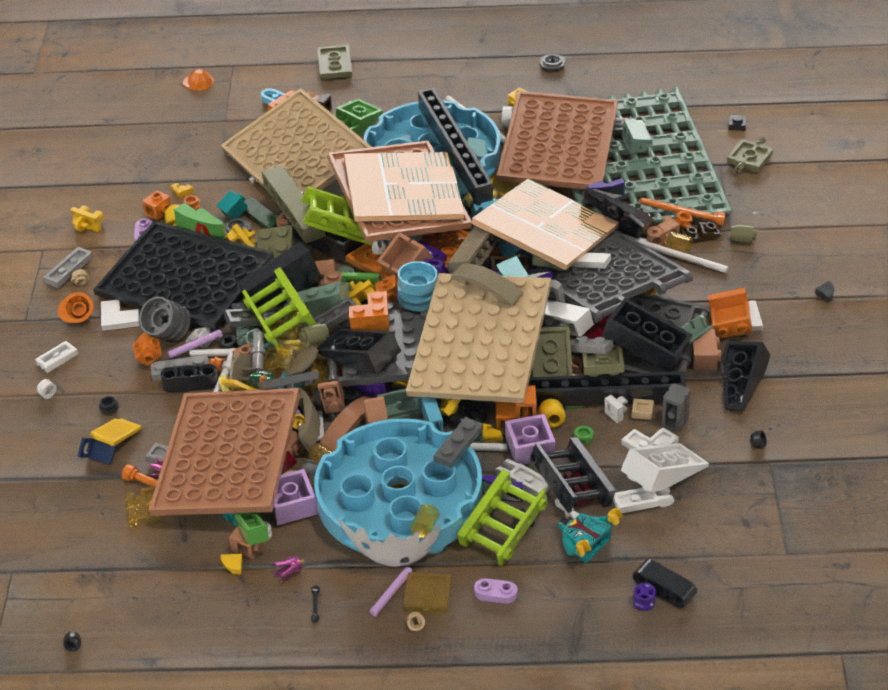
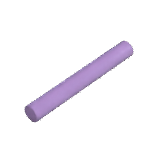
(195, 343)
(374, 611)

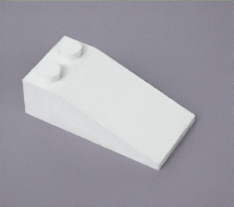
(661, 465)

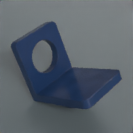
(96, 450)

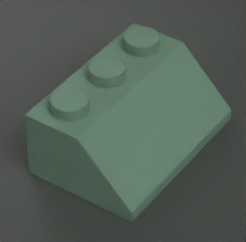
(324, 297)

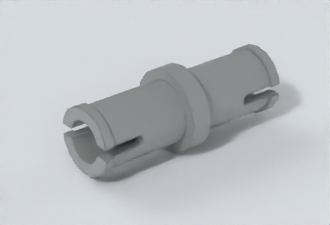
(258, 350)

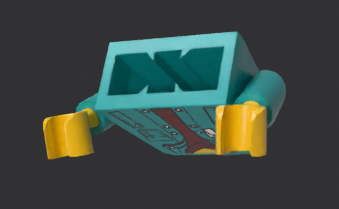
(588, 534)

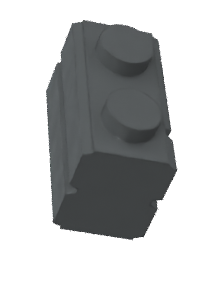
(676, 407)

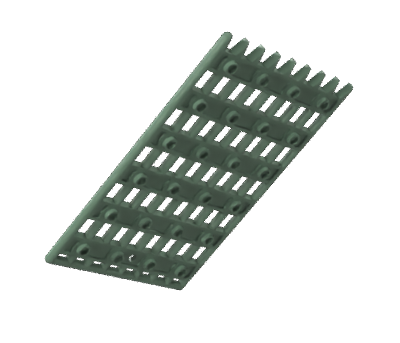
(669, 162)

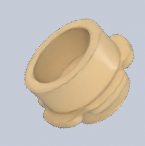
(79, 277)

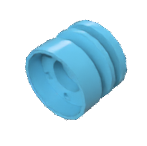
(416, 285)

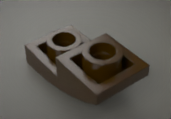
(703, 233)

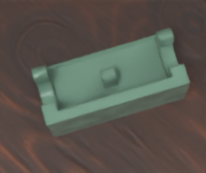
(635, 134)
(400, 405)

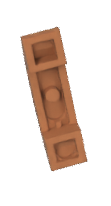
(344, 423)

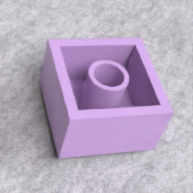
(524, 433)
(294, 498)

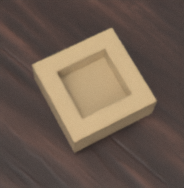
(642, 409)

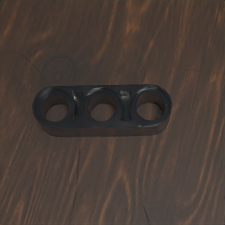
(189, 378)
(666, 582)

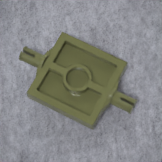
(750, 155)

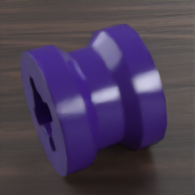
(644, 597)

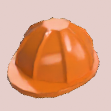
(198, 80)
(75, 308)

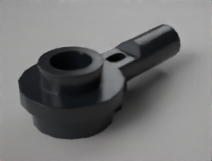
(350, 395)

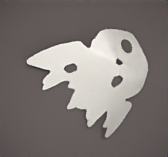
(393, 549)

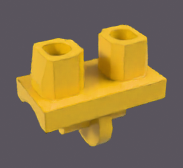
(85, 219)
(241, 236)
(360, 291)

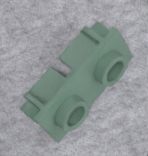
(696, 327)

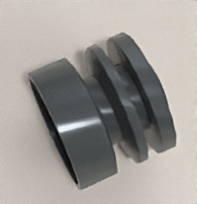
(164, 319)

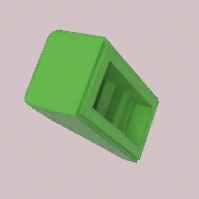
(252, 527)

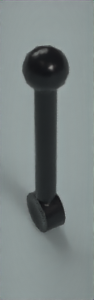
(315, 591)

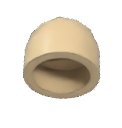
(420, 619)

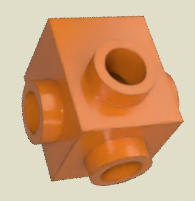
(156, 205)
(390, 285)
(147, 349)

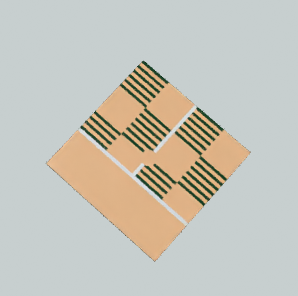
(403, 186)
(545, 223)

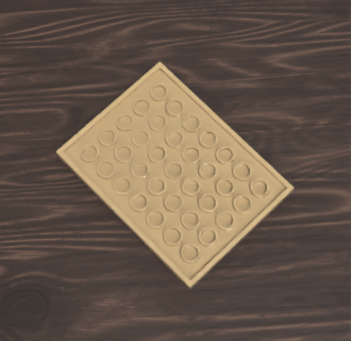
(296, 136)
(478, 344)

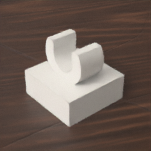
(615, 408)

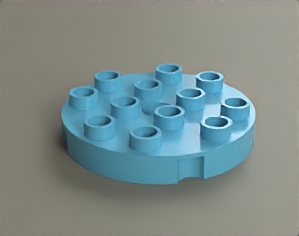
(408, 125)
(369, 460)

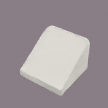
(197, 333)

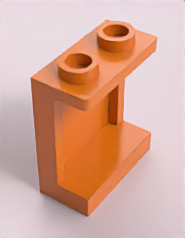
(730, 313)

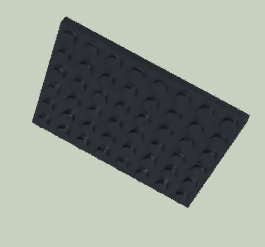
(185, 269)

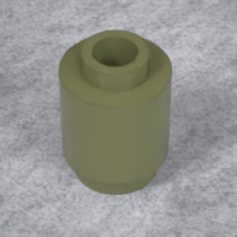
(743, 233)
(313, 334)

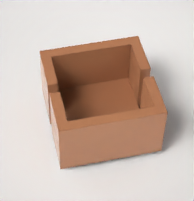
(402, 251)

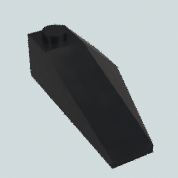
(630, 218)
(743, 370)

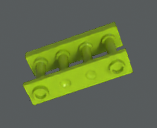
(322, 214)
(295, 304)
(492, 500)

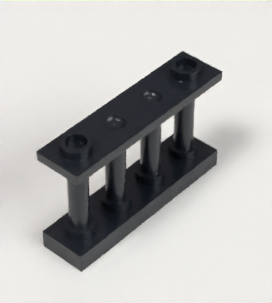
(581, 462)

